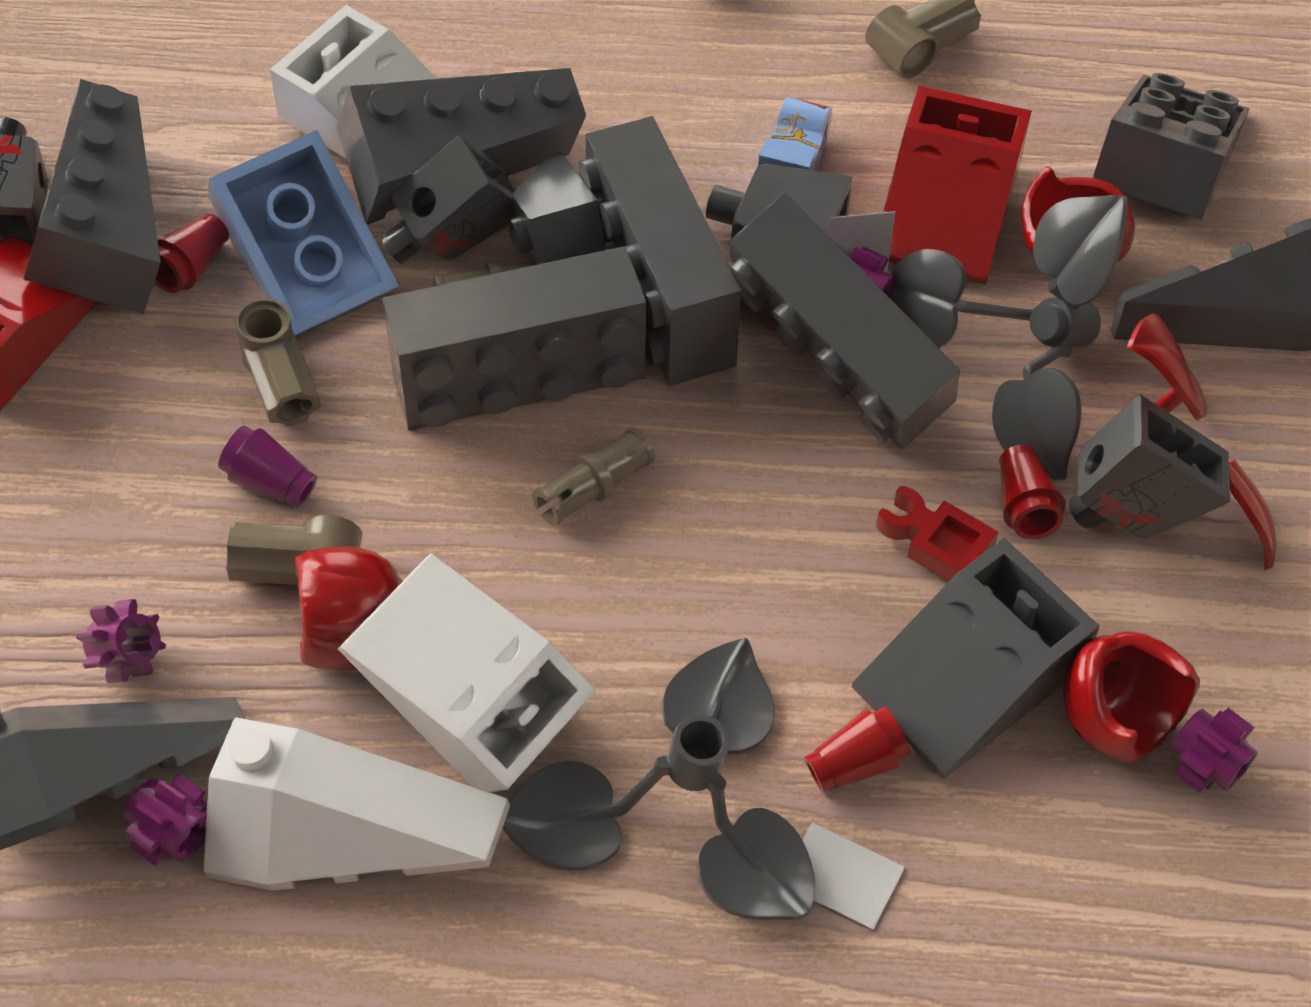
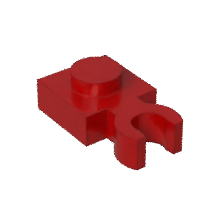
(939, 539)

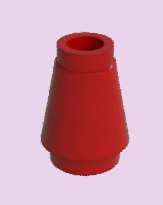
(189, 252)
(1029, 494)
(859, 750)

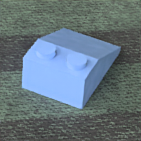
(301, 232)

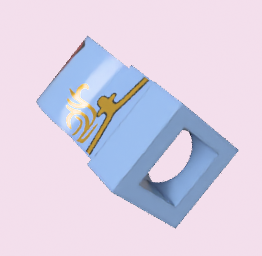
(798, 135)

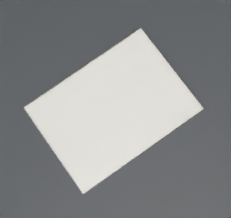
(865, 230)
(850, 876)

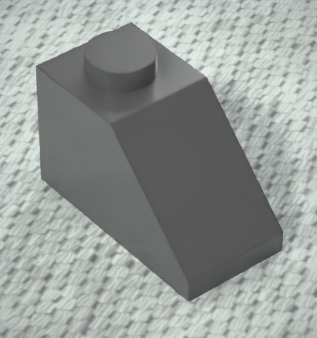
(555, 214)

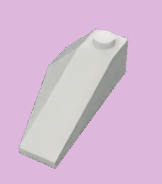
(319, 809)

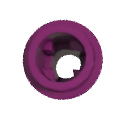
(266, 467)

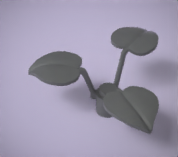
(1079, 249)
(713, 709)

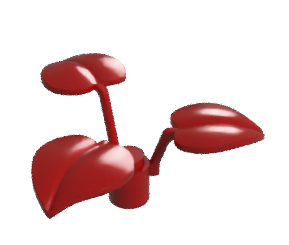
(1158, 346)

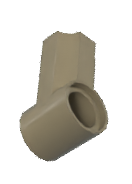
(914, 36)
(276, 361)
(269, 551)

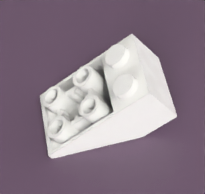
(341, 53)
(467, 674)

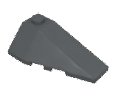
(1242, 302)
(75, 751)

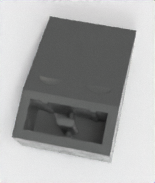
(1171, 144)
(977, 657)

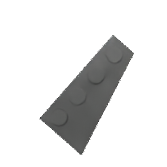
(403, 124)
(99, 209)

